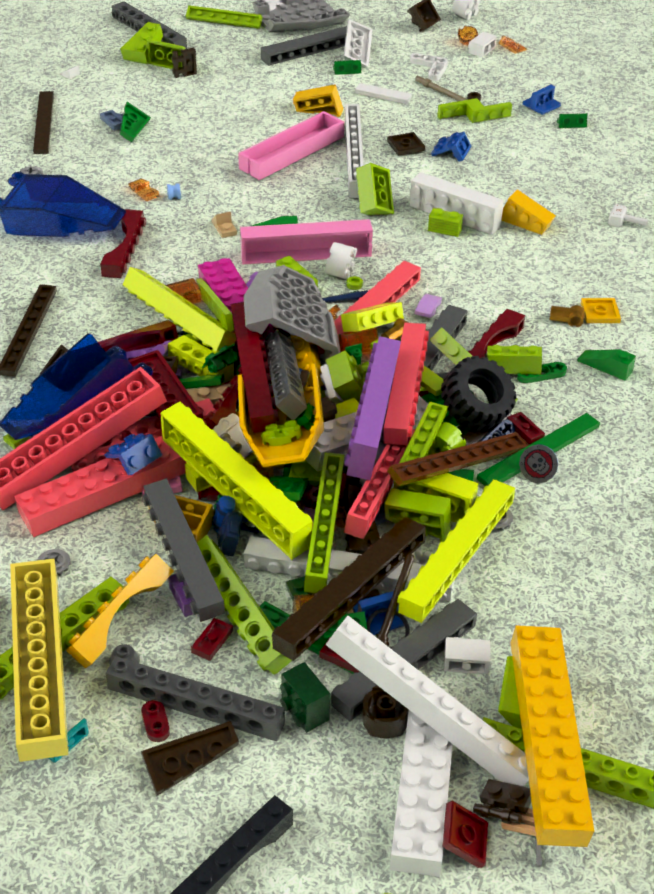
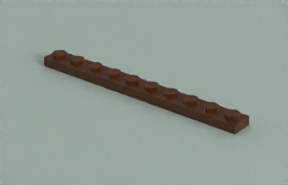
(456, 459)

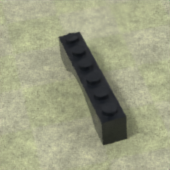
(259, 831)

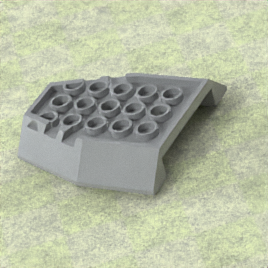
(297, 14)
(293, 304)

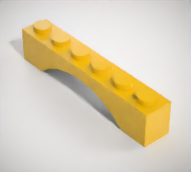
(92, 641)

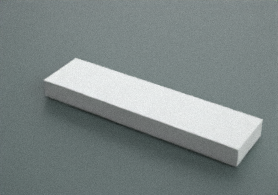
(383, 93)

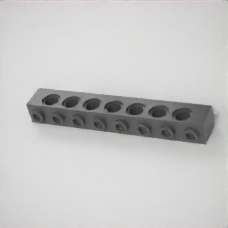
(137, 19)
(285, 374)
(196, 698)

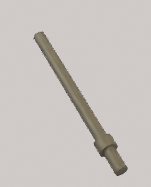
(428, 83)

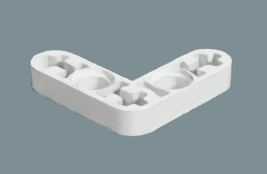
(437, 64)

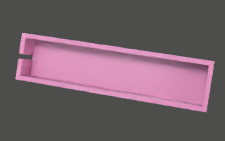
(291, 145)
(303, 240)

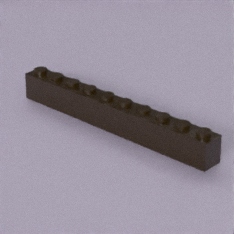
(347, 588)

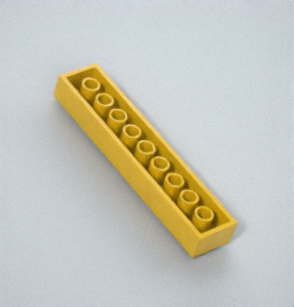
(551, 738)

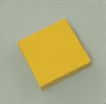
(600, 310)

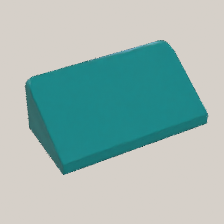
(74, 736)

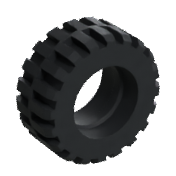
(491, 380)

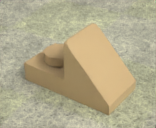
(224, 225)

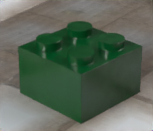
(305, 697)

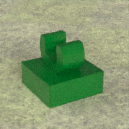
(306, 418)

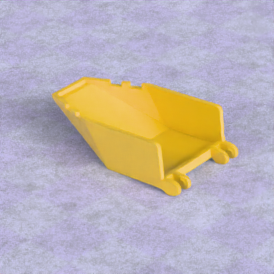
(298, 448)

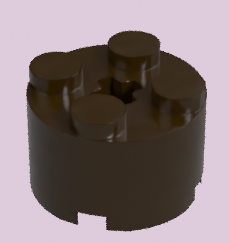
(383, 714)

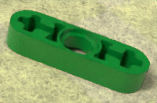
(552, 371)

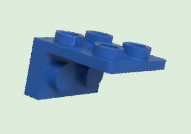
(456, 142)

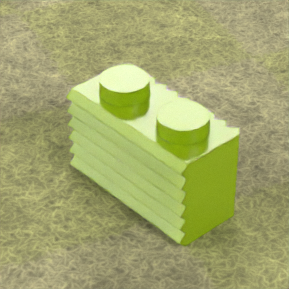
(445, 222)

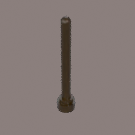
(382, 636)

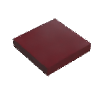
(465, 834)

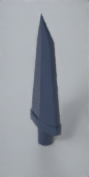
(346, 296)

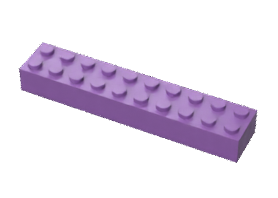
(372, 408)

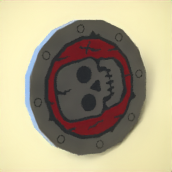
(538, 463)

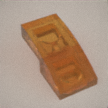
(143, 189)

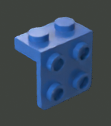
(135, 452)

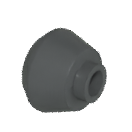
(126, 652)

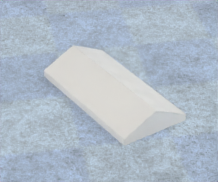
(357, 43)

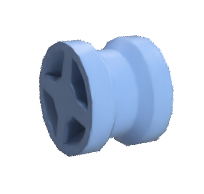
(173, 191)

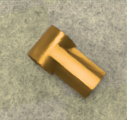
(573, 316)
(396, 331)

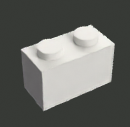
(482, 44)
(467, 655)

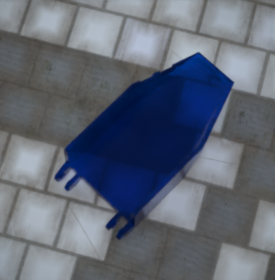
(55, 207)
(67, 385)

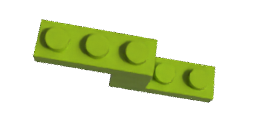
(474, 110)

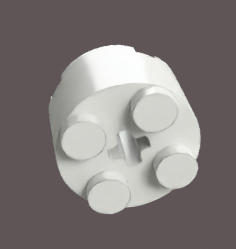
(465, 8)
(340, 260)

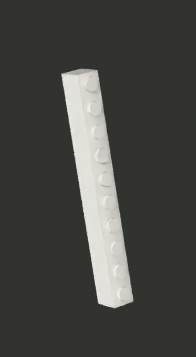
(353, 146)
(266, 556)
(430, 702)

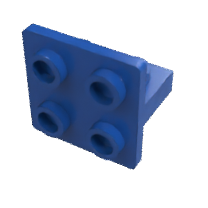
(543, 100)
(375, 603)

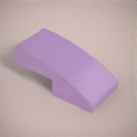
(428, 305)

